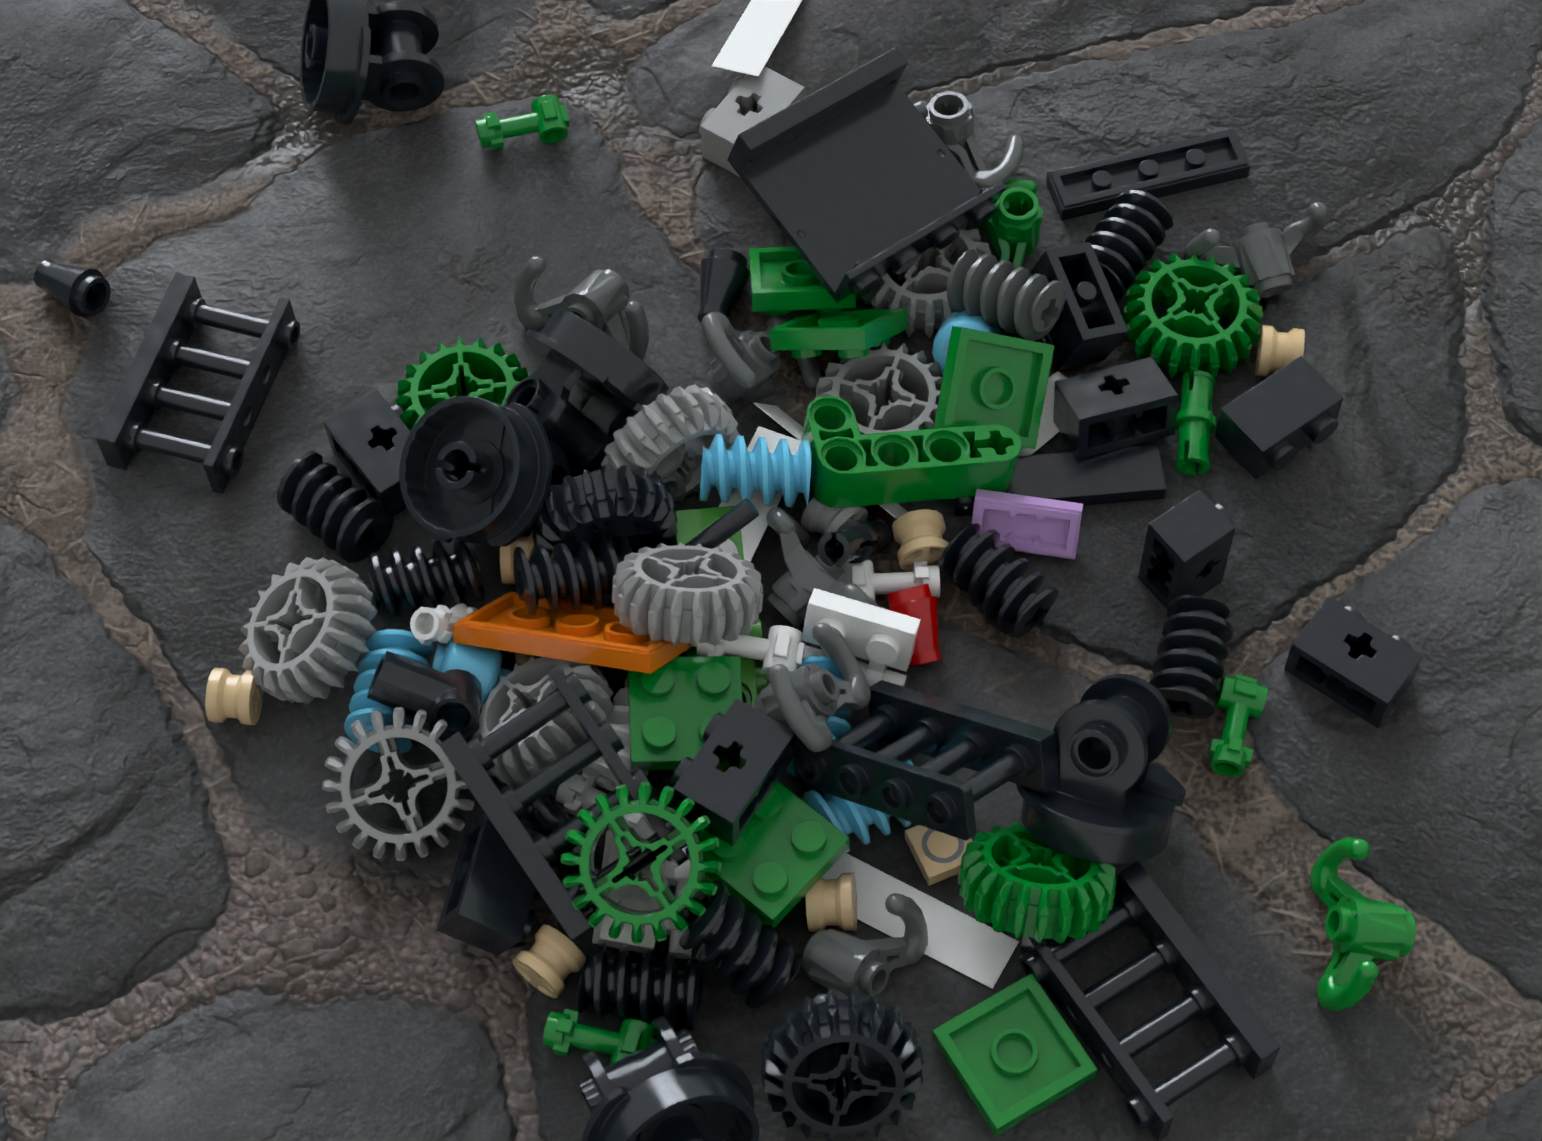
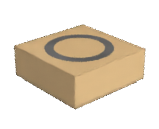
(935, 852)

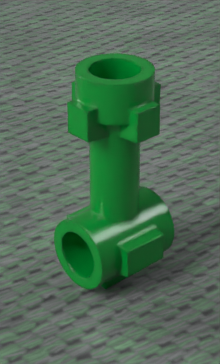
(547, 119)
(1241, 699)
(564, 1033)

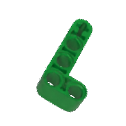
(902, 465)

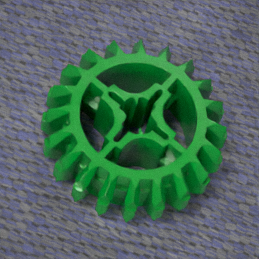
(1190, 332)
(457, 372)
(1033, 888)
(598, 890)

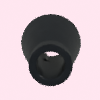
(721, 281)
(75, 287)

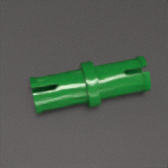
(1195, 423)

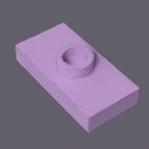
(1029, 522)

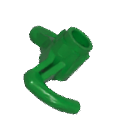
(1017, 223)
(1357, 927)

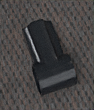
(418, 687)

